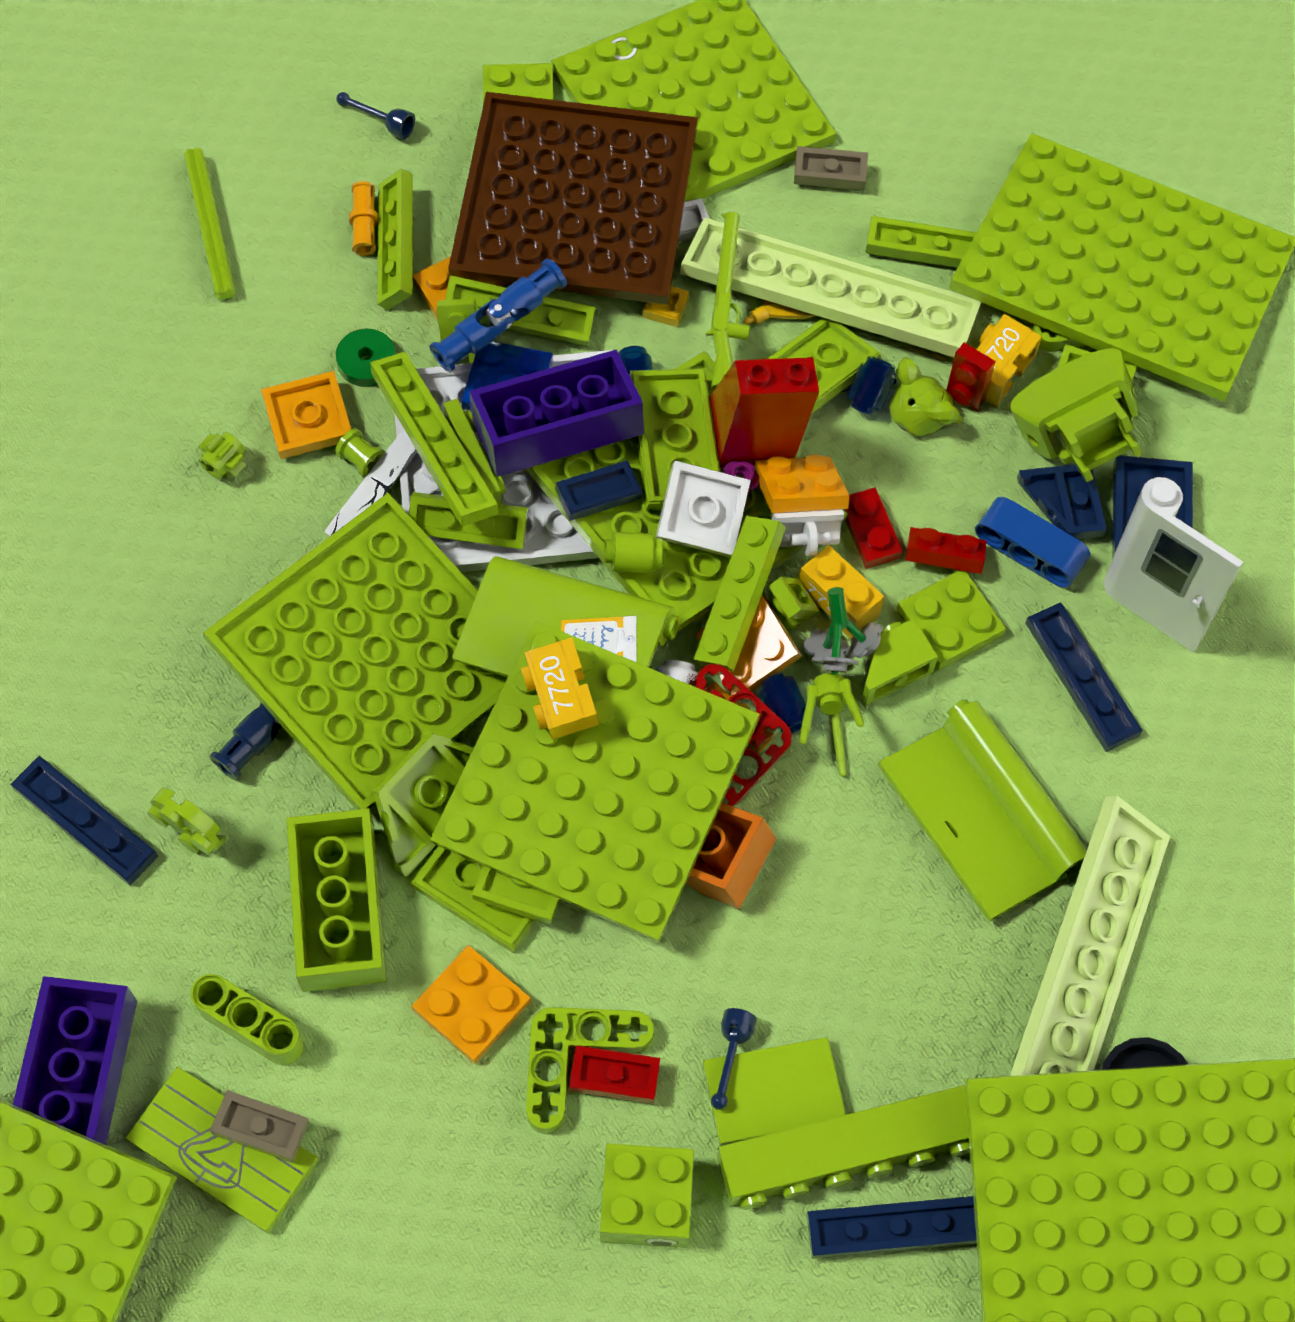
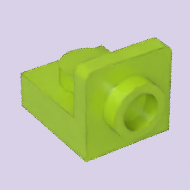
(791, 602)

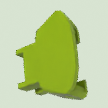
(1090, 406)

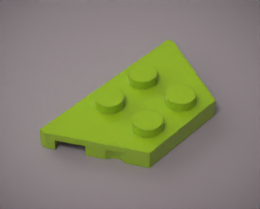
(416, 796)

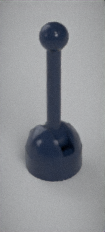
(397, 121)
(737, 1028)

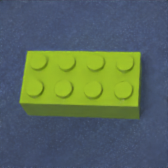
(335, 900)

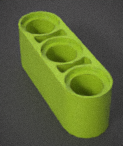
(238, 1002)

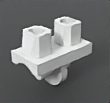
(810, 529)

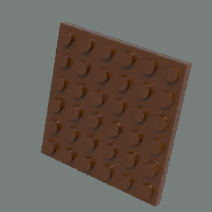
(575, 187)

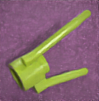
(830, 695)

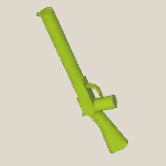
(720, 327)

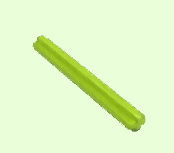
(209, 224)

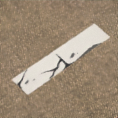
(377, 481)

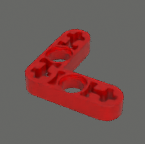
(767, 720)

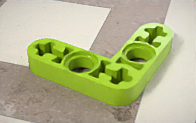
(571, 1022)

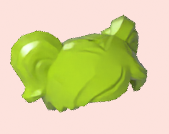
(932, 402)

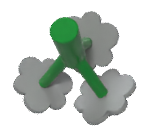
(828, 644)

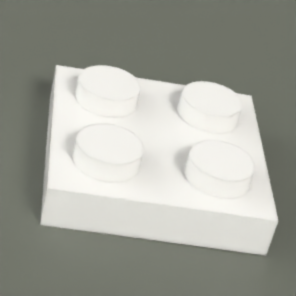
(702, 509)

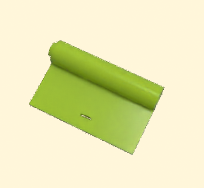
(1003, 824)

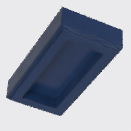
(598, 490)

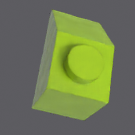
(898, 660)

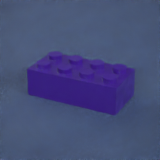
(557, 412)
(76, 1054)

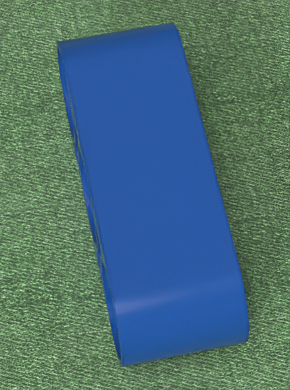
(1032, 542)

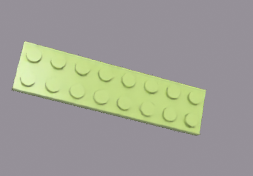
(836, 289)
(1093, 943)

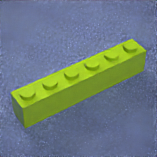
(845, 1147)

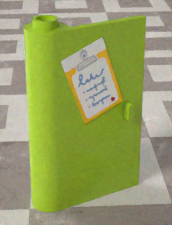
(518, 594)

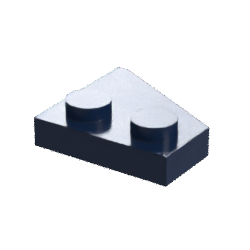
(1066, 499)

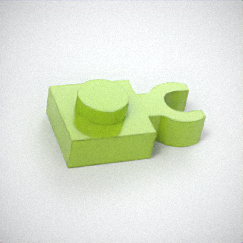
(452, 313)

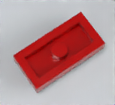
(970, 376)
(872, 529)
(946, 550)
(614, 1074)

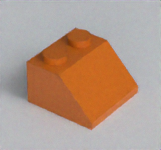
(731, 856)

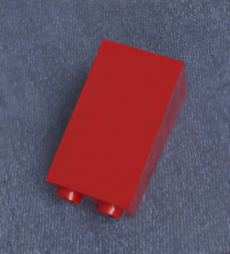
(763, 408)

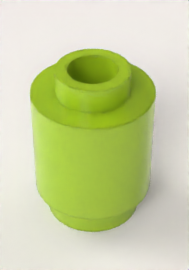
(633, 552)

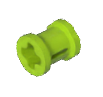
(358, 451)

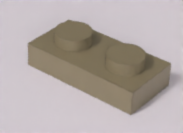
(830, 168)
(259, 1126)

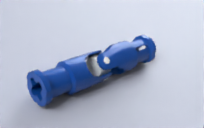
(512, 305)

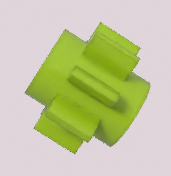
(222, 455)

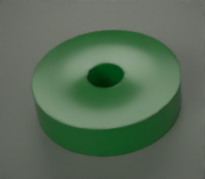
(354, 347)

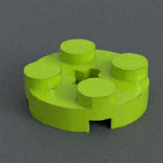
(196, 827)

